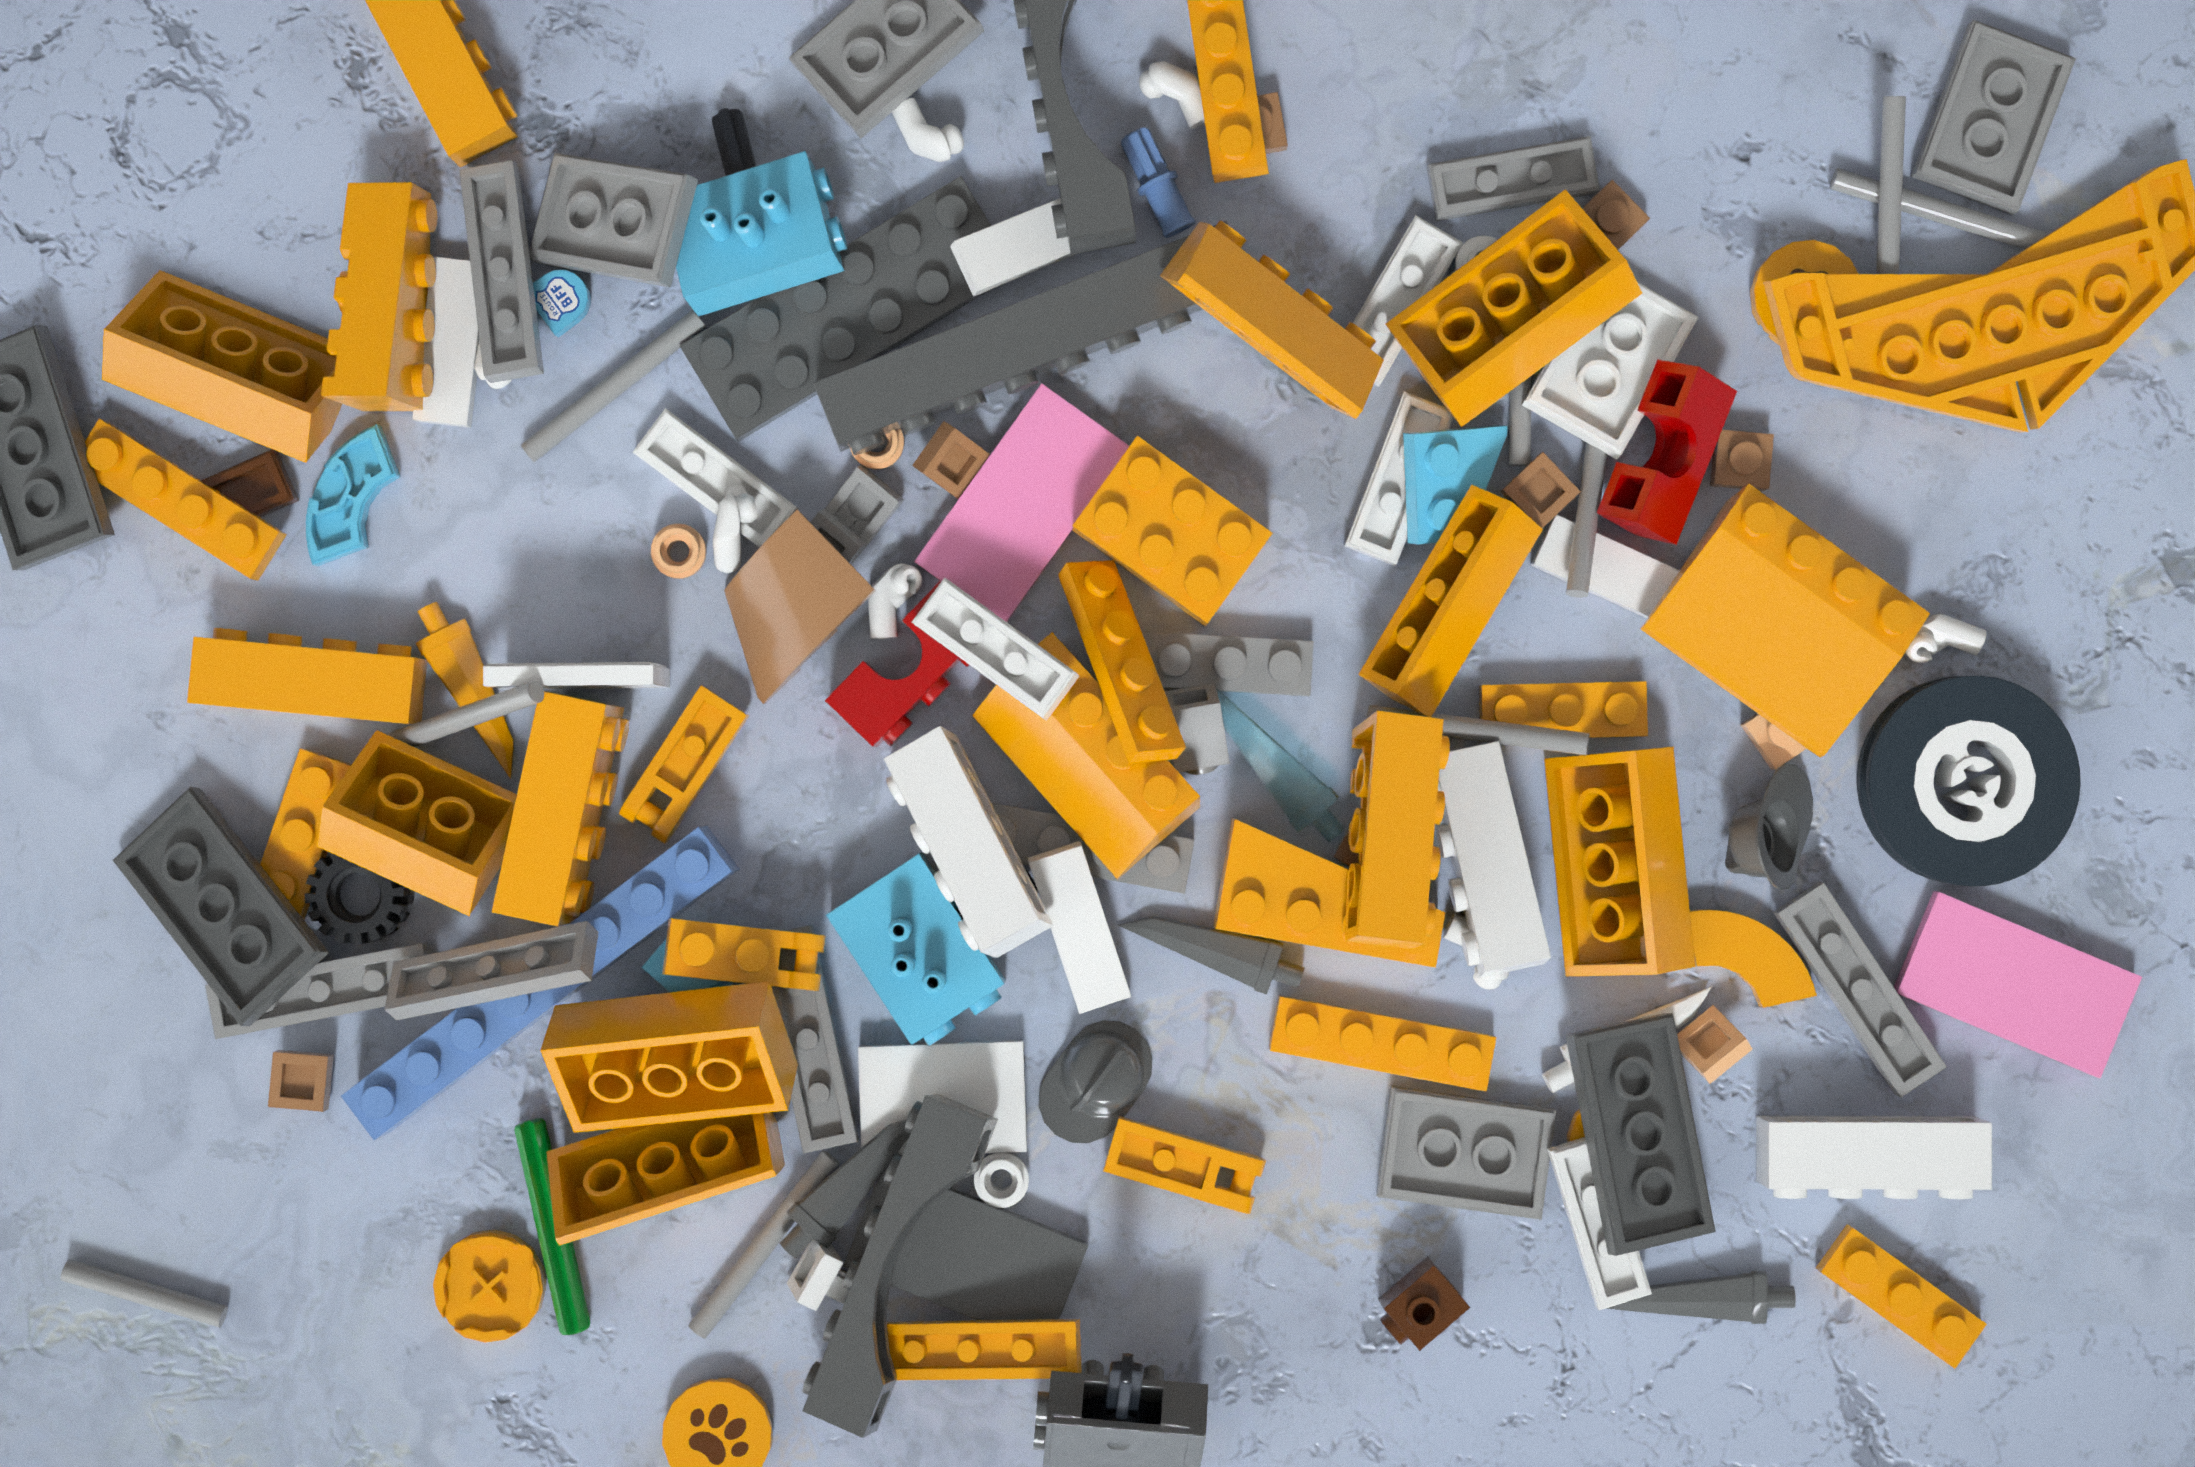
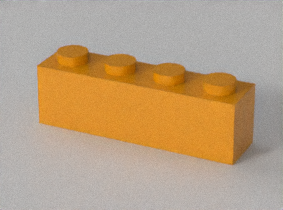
(447, 75)
(1451, 601)
(307, 679)

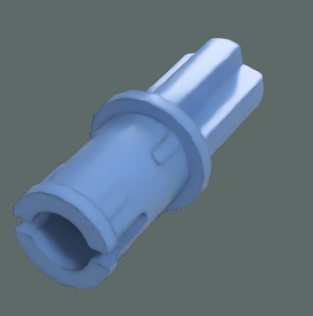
(1157, 182)

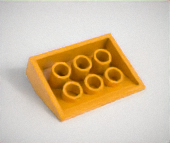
(1784, 620)

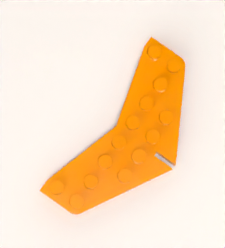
(2033, 320)

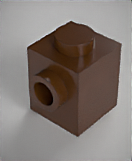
(1421, 1305)

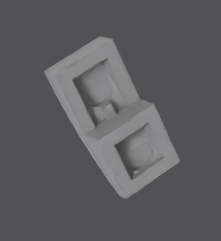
(857, 513)

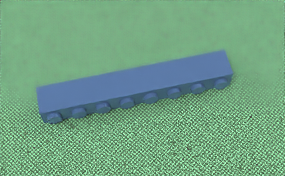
(480, 1030)

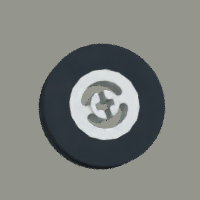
(1997, 836)

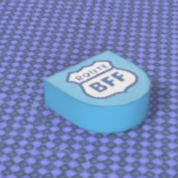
(561, 300)

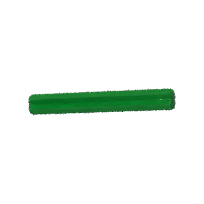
(558, 1259)

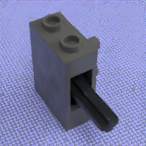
(1120, 1418)

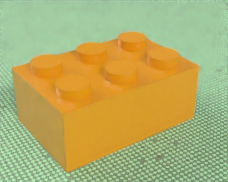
(1171, 531)
(418, 822)

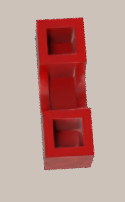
(1688, 417)
(881, 705)

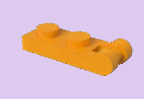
(684, 762)
(740, 954)
(1182, 1164)

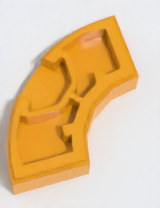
(1752, 953)

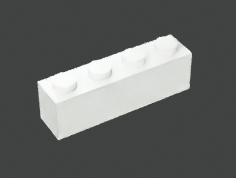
(967, 843)
(1489, 864)
(1874, 1153)

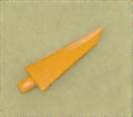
(460, 668)

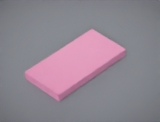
(1022, 503)
(2017, 984)

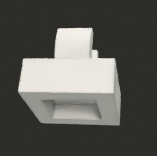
(818, 1275)

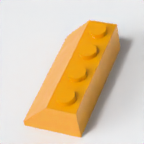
(1514, 307)
(1274, 317)
(223, 364)
(1084, 772)
(1619, 863)
(657, 1169)

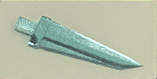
(1290, 783)

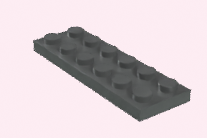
(890, 290)

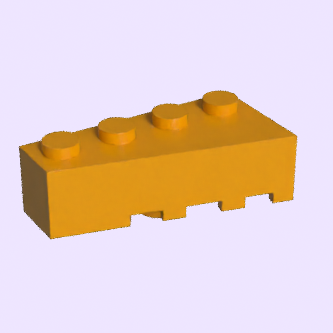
(384, 299)
(1395, 829)
(1295, 898)

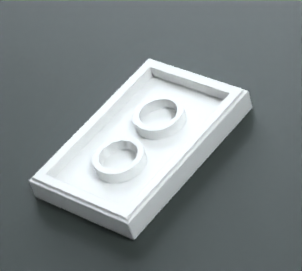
(1603, 376)
(578, 675)
(974, 1073)

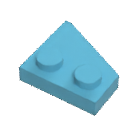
(1440, 472)

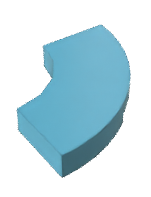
(344, 495)

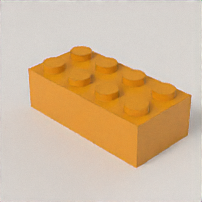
(560, 810)
(670, 1057)

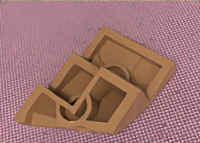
(791, 602)

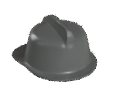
(1772, 831)
(1095, 1081)

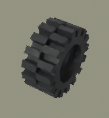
(338, 920)

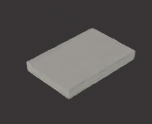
(882, 54)
(1993, 117)
(612, 219)
(1466, 1152)

